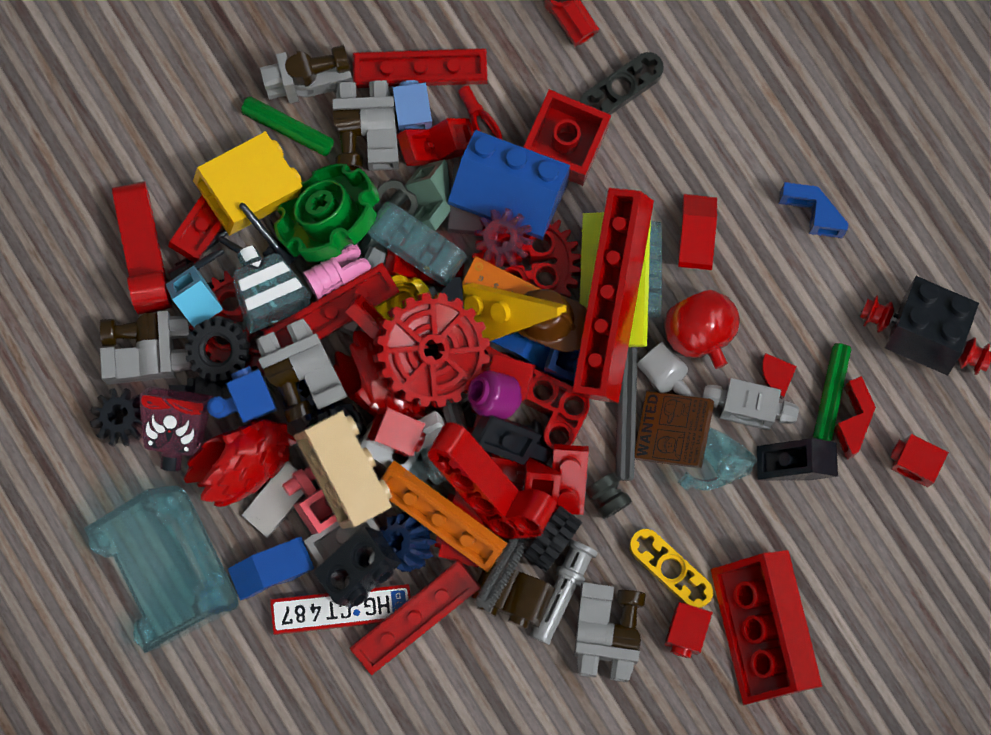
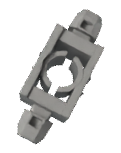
(751, 404)

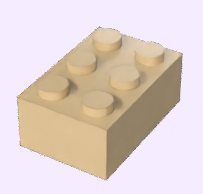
(344, 470)

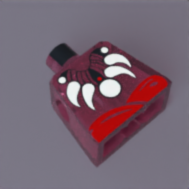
(173, 423)

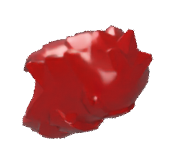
(363, 384)
(239, 461)

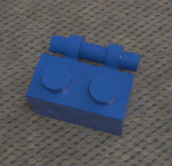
(249, 397)

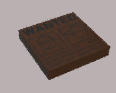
(674, 429)

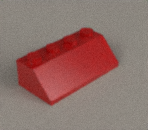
(766, 627)

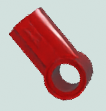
(573, 20)

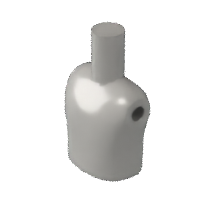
(665, 370)

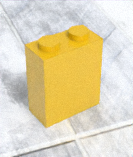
(248, 175)

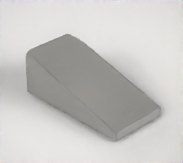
(273, 503)

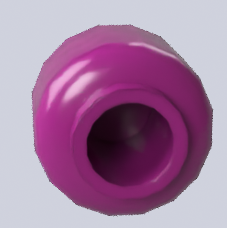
(495, 394)

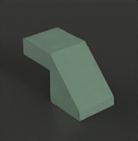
(432, 193)

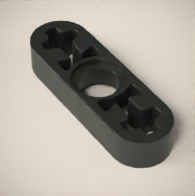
(635, 65)

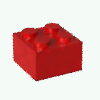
(568, 133)

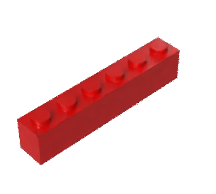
(613, 295)

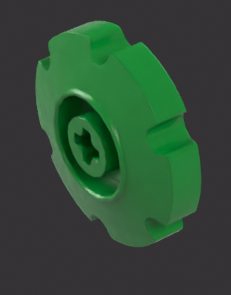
(328, 213)

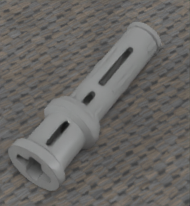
(569, 577)

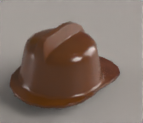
(562, 332)

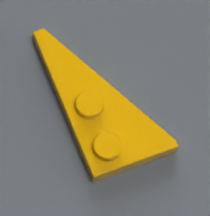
(507, 311)

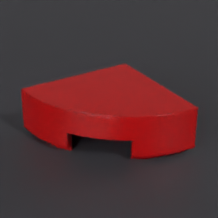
(777, 373)

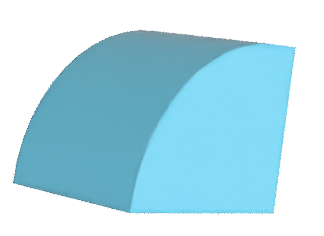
(193, 296)

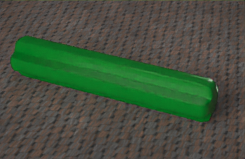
(287, 126)
(832, 392)

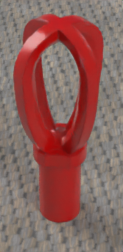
(475, 109)

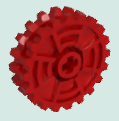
(404, 343)

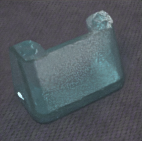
(165, 564)

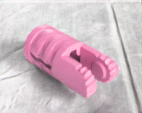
(336, 271)

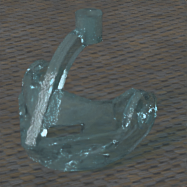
(728, 460)

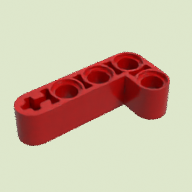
(141, 248)
(553, 406)
(487, 488)

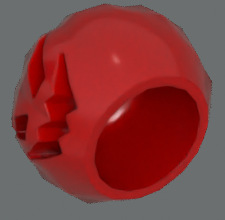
(702, 326)

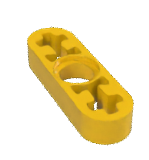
(645, 557)

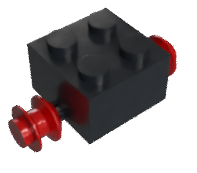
(930, 327)

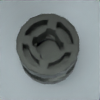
(608, 496)

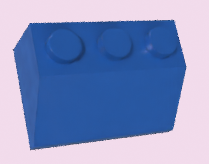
(509, 176)

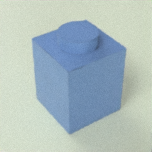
(412, 106)

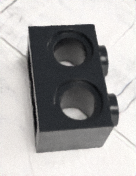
(353, 560)

